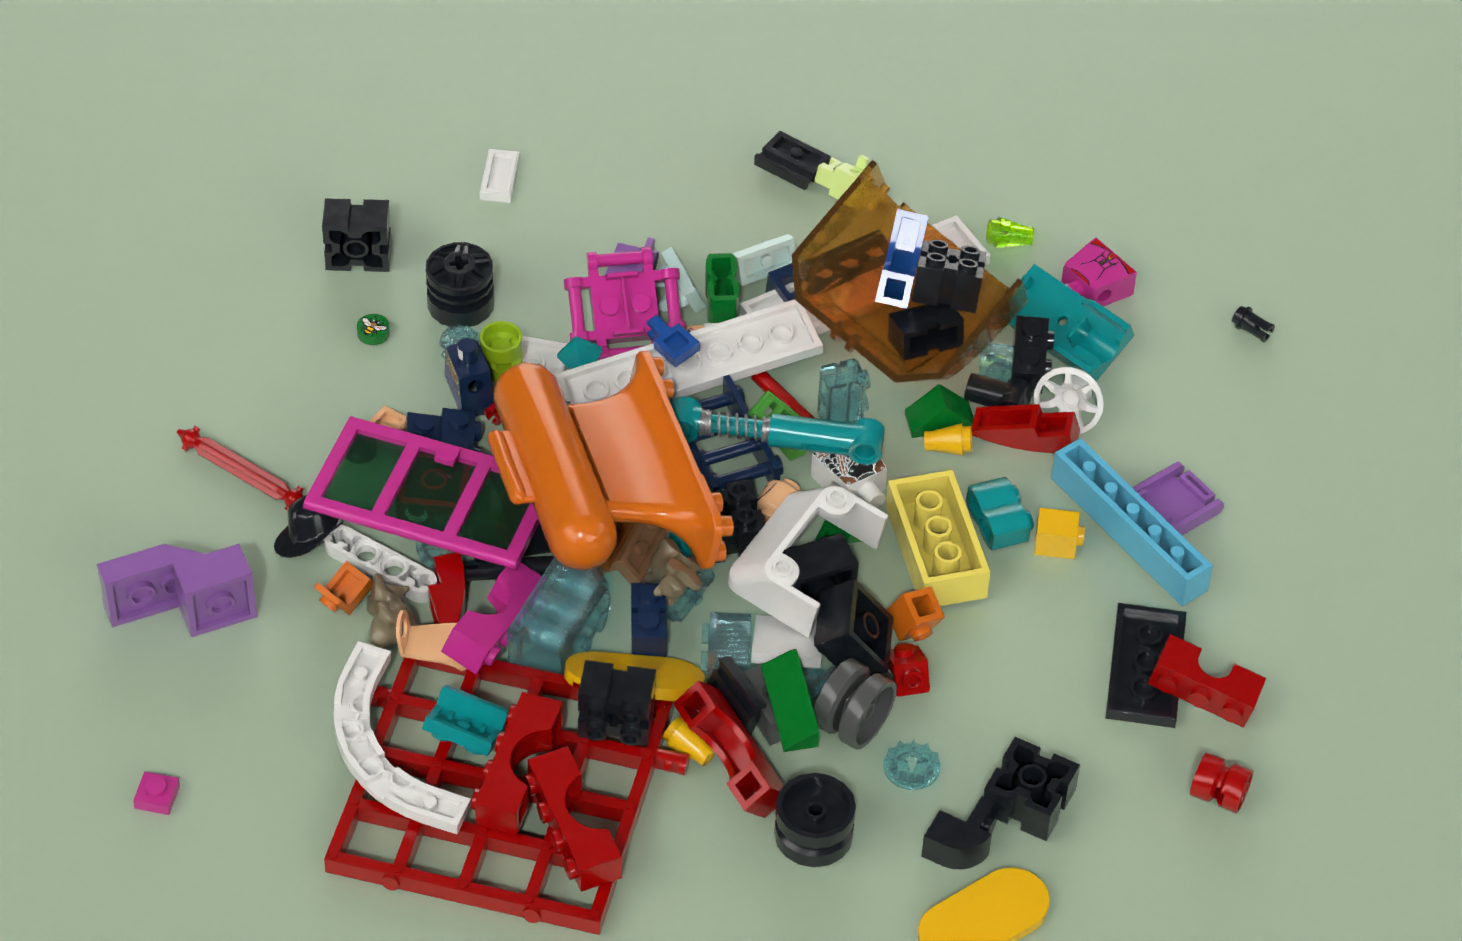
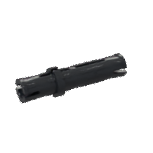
(482, 570)

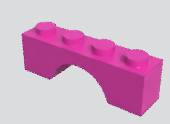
(479, 636)

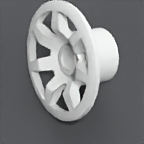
(1072, 394)

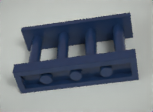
(768, 464)

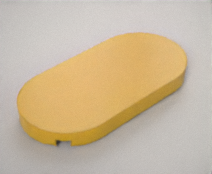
(672, 674)
(994, 908)

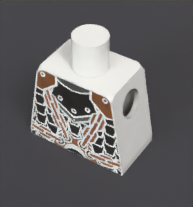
(859, 479)

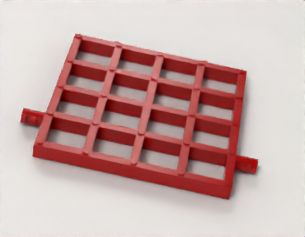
(480, 838)

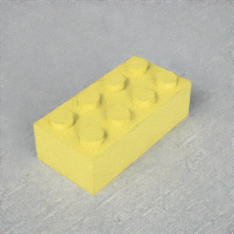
(937, 537)

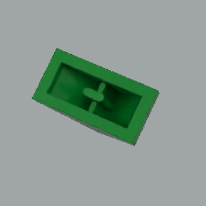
(937, 410)

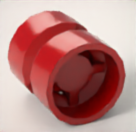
(1221, 782)

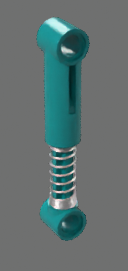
(858, 440)

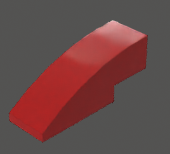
(1026, 427)
(448, 597)

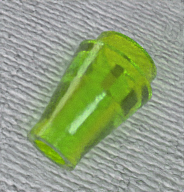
(1006, 233)

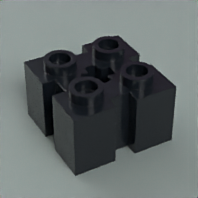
(357, 235)
(949, 276)
(741, 505)
(616, 703)
(1031, 788)

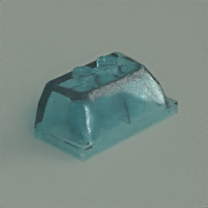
(559, 618)

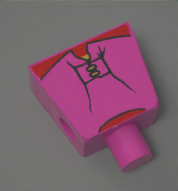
(1099, 274)

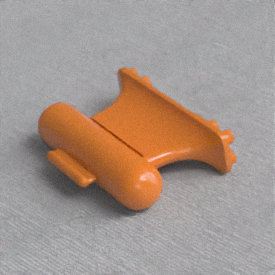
(603, 464)

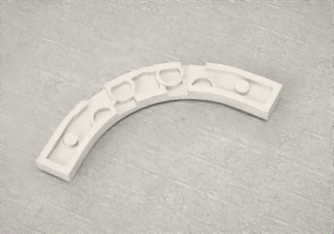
(366, 757)

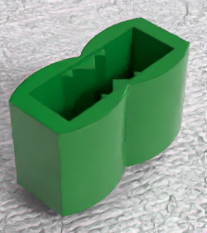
(721, 287)

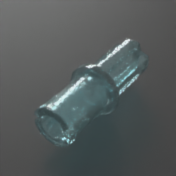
(690, 598)

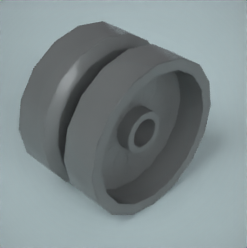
(854, 703)

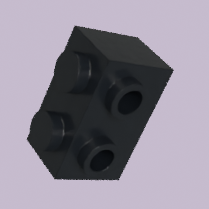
(1031, 348)

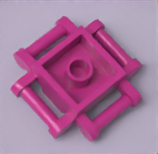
(621, 300)

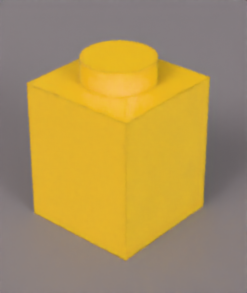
(1058, 533)

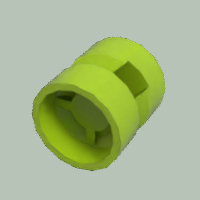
(501, 347)

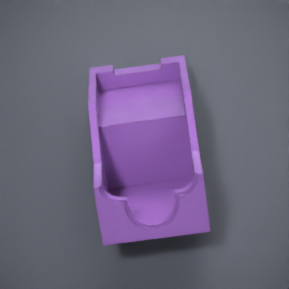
(207, 588)

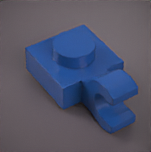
(672, 343)

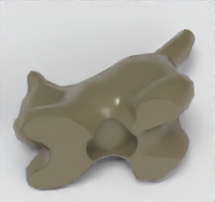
(672, 571)
(384, 605)

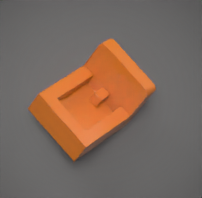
(345, 589)

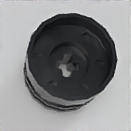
(460, 284)

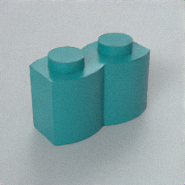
(999, 513)

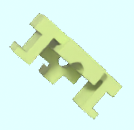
(839, 175)

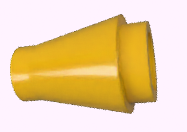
(951, 440)
(683, 740)

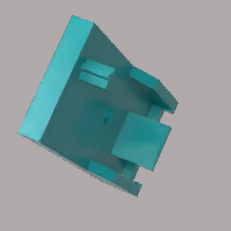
(1092, 332)

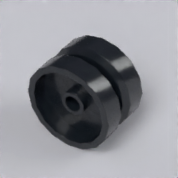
(814, 819)

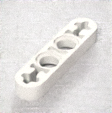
(383, 560)

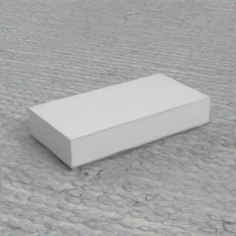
(499, 175)

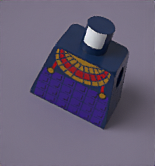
(466, 364)

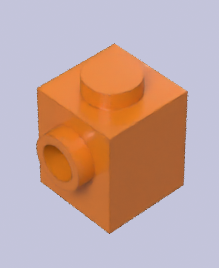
(916, 614)

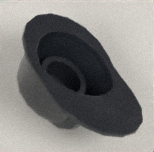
(304, 530)

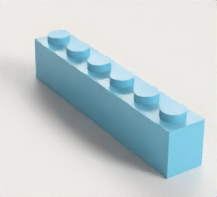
(1131, 522)

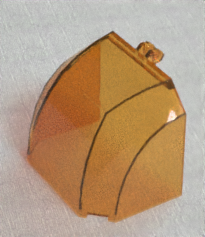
(840, 275)

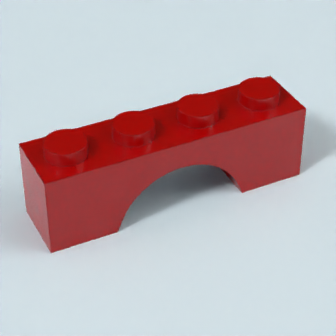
(716, 723)
(530, 729)
(588, 852)

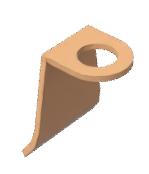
(424, 641)

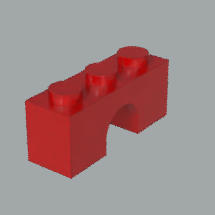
(1181, 676)

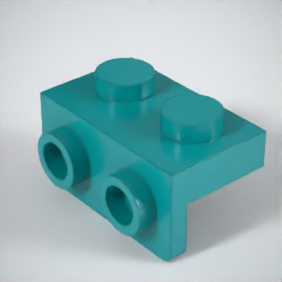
(466, 720)

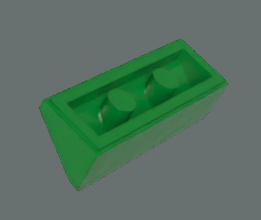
(790, 702)

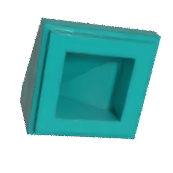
(578, 353)

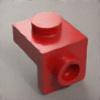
(909, 669)

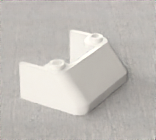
(767, 575)

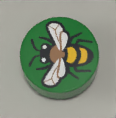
(373, 329)

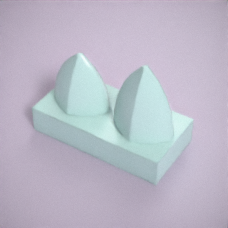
(760, 259)
(687, 291)

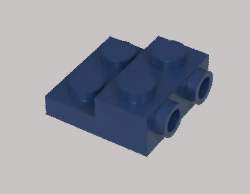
(452, 427)

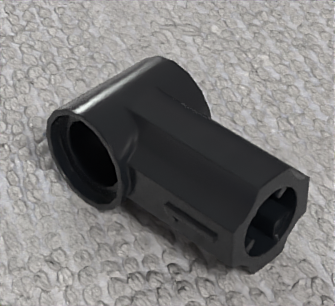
(996, 392)

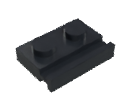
(791, 159)
(738, 692)

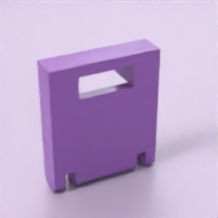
(1180, 502)

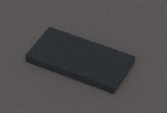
(1136, 648)

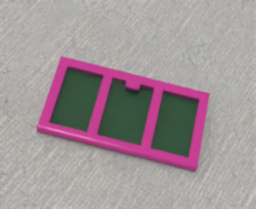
(422, 493)

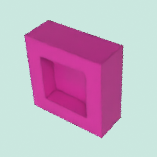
(156, 793)

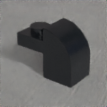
(960, 843)

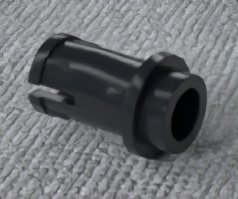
(1249, 321)

